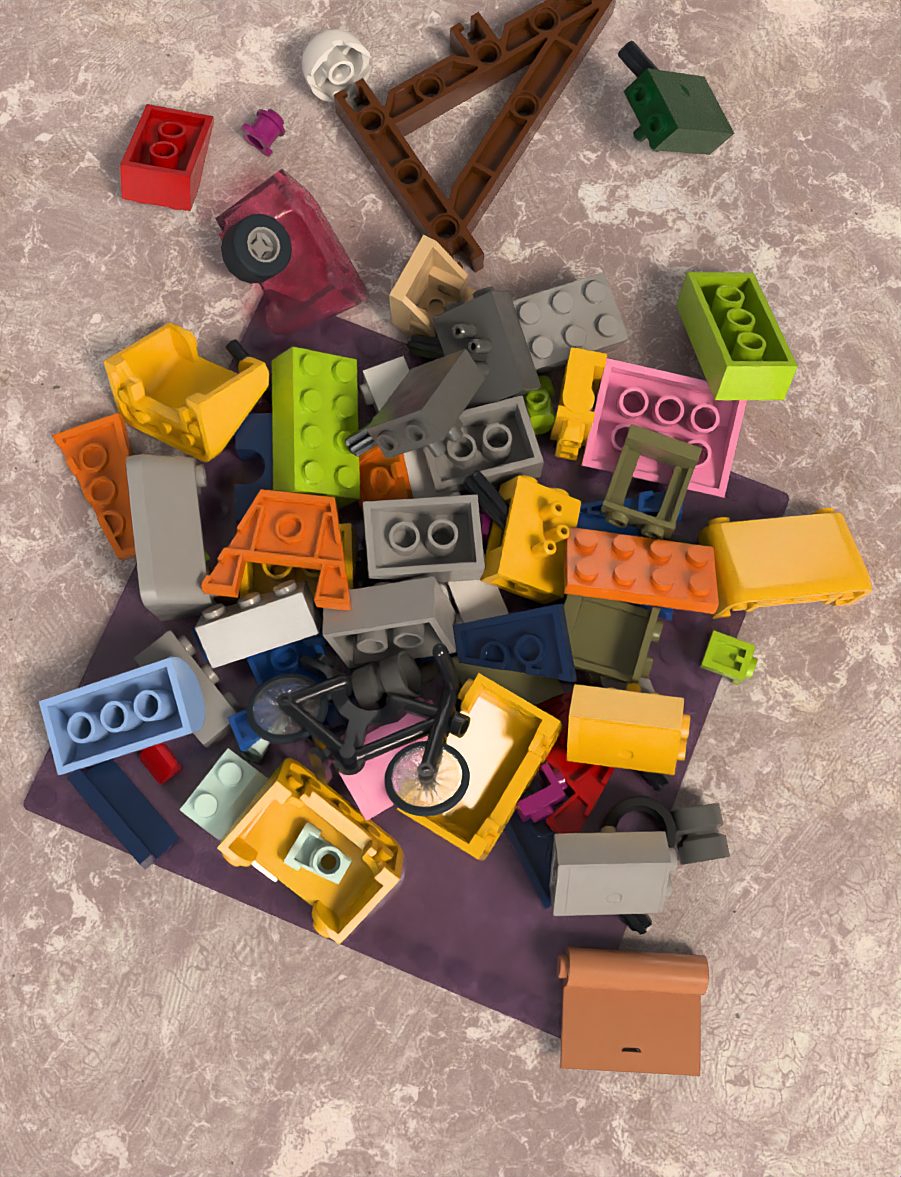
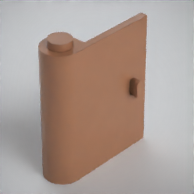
(631, 1002)

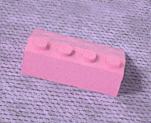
(670, 406)

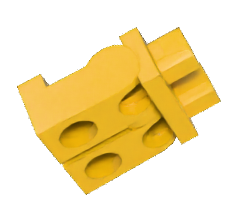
(576, 399)

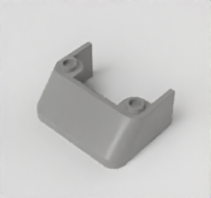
(168, 534)

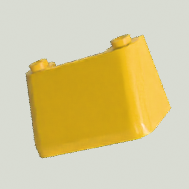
(180, 396)
(785, 561)
(503, 755)
(275, 821)

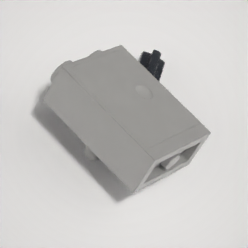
(612, 875)

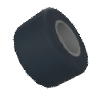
(266, 239)

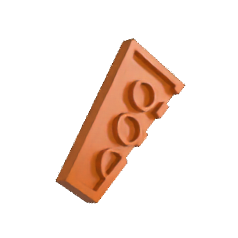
(383, 477)

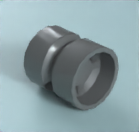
(393, 675)
(700, 833)

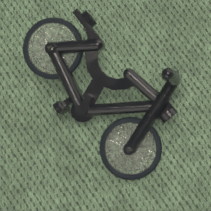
(419, 779)

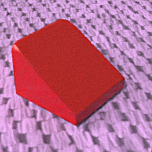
(160, 762)

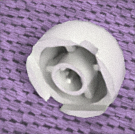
(334, 63)

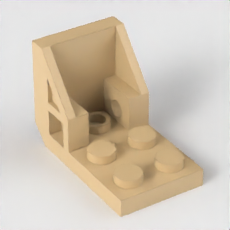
(425, 287)

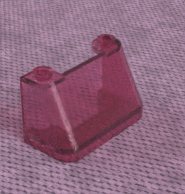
(320, 273)

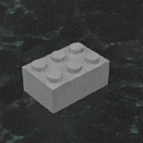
(570, 316)
(391, 620)

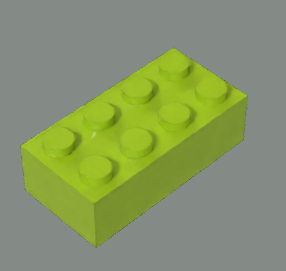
(735, 336)
(310, 422)

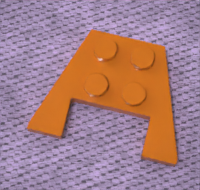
(287, 532)

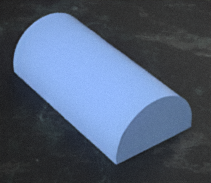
(123, 714)

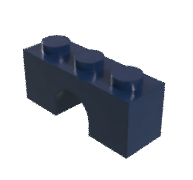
(254, 442)

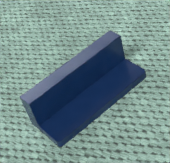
(125, 811)

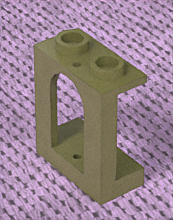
(664, 450)

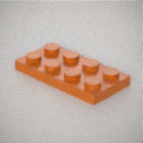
(640, 570)

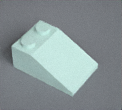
(225, 796)

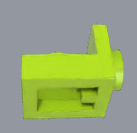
(729, 657)

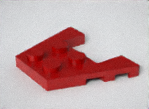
(582, 779)

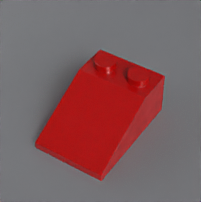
(166, 157)

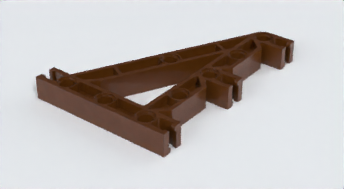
(554, 60)

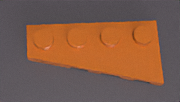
(98, 459)

